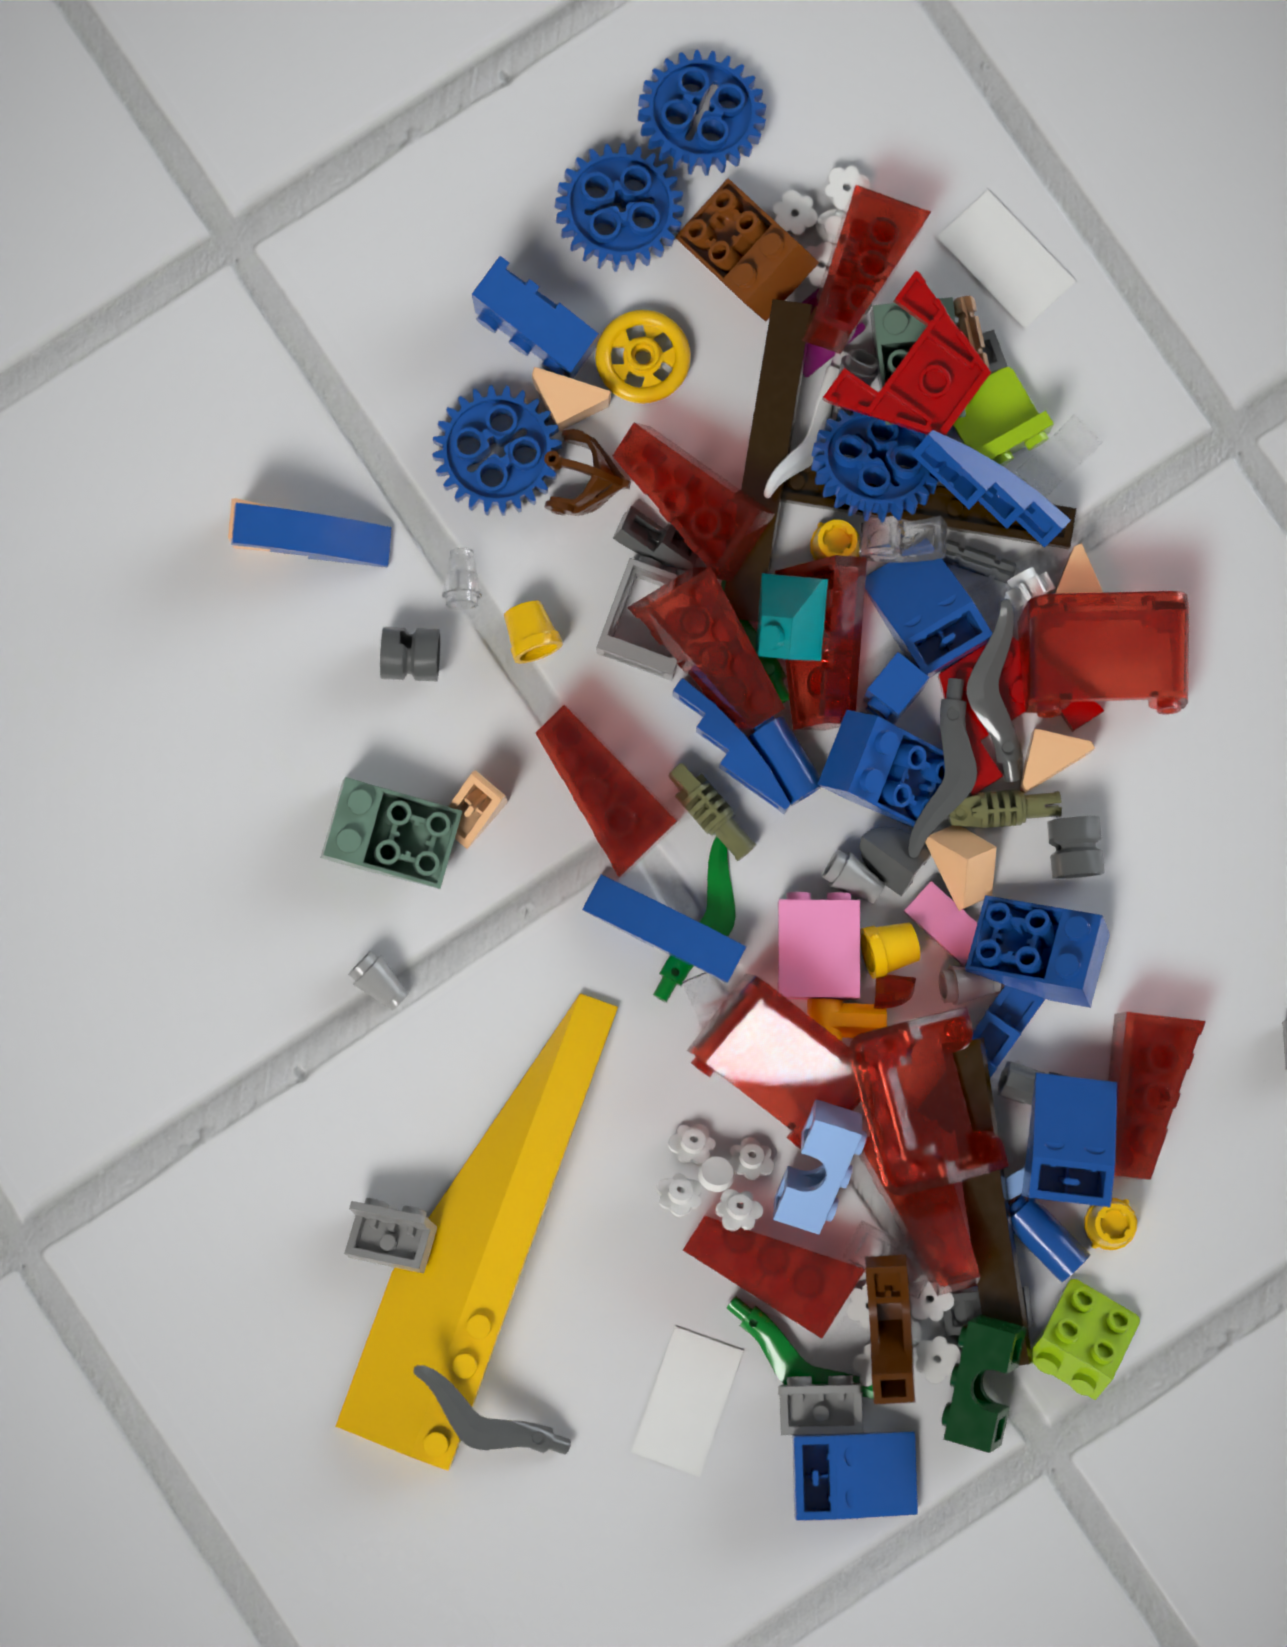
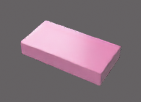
(943, 922)

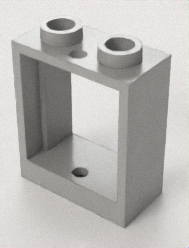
(623, 651)

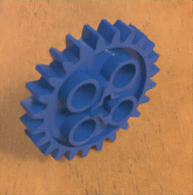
(668, 98)
(610, 174)
(475, 422)
(873, 463)

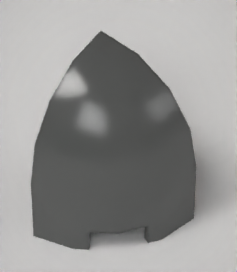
(887, 856)

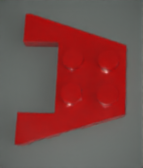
(932, 379)
(1011, 692)

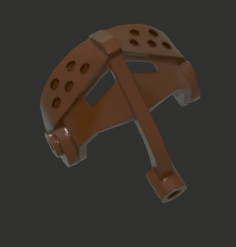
(604, 480)

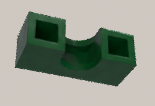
(971, 1415)

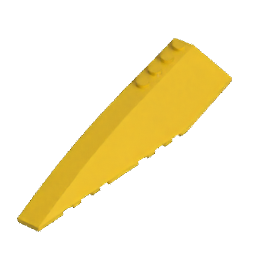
(477, 1255)

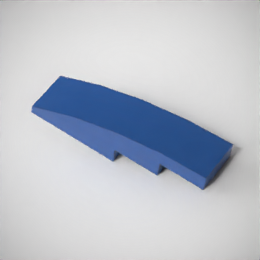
(978, 478)
(311, 535)
(741, 758)
(664, 928)
(1005, 1022)

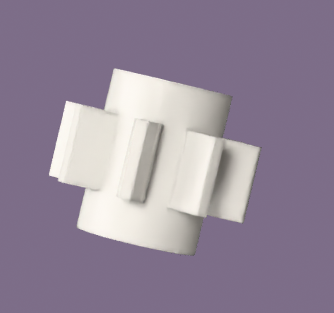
(1026, 586)

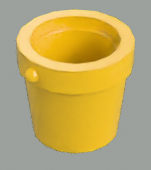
(834, 538)
(531, 632)
(889, 948)
(1110, 1226)

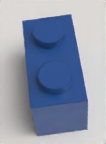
(895, 689)

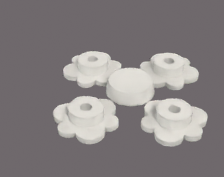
(828, 222)
(716, 1176)
(925, 1349)

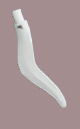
(801, 456)

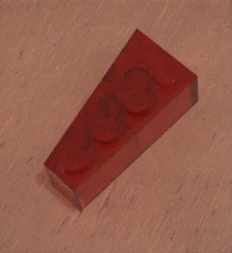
(864, 256)
(704, 507)
(710, 645)
(829, 687)
(609, 794)
(1149, 1068)
(933, 1228)
(784, 1276)

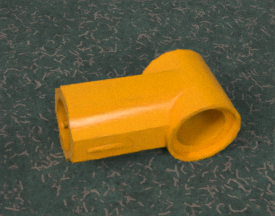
(846, 1019)

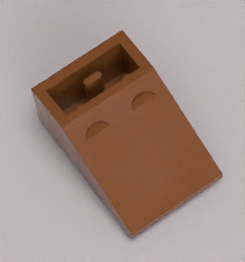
(746, 249)

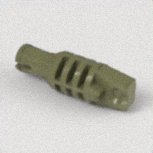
(1004, 808)
(710, 810)

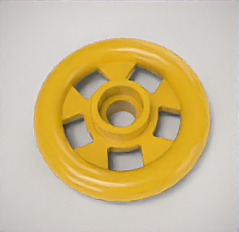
(616, 337)

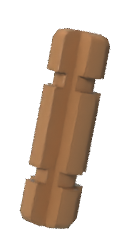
(969, 323)

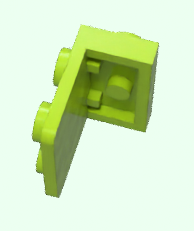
(1003, 419)
(1084, 1339)

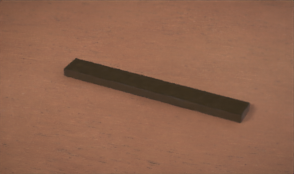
(770, 441)
(977, 520)
(989, 1205)

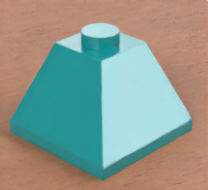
(791, 617)

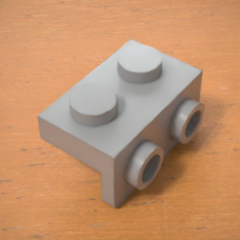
(390, 1235)
(821, 1407)

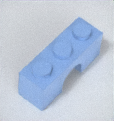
(809, 1196)

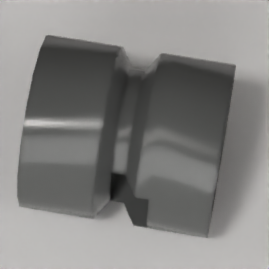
(410, 654)
(1075, 847)

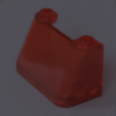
(1105, 650)
(775, 1055)
(918, 1104)

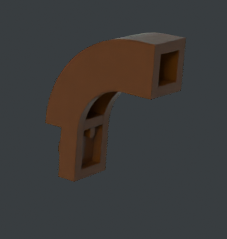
(890, 1329)

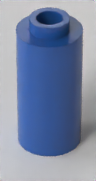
(786, 759)
(1046, 1238)

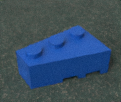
(533, 321)

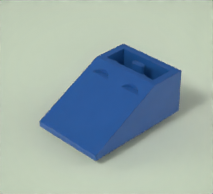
(927, 613)
(882, 767)
(1039, 949)
(1071, 1140)
(854, 1475)

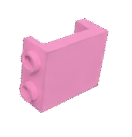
(819, 947)

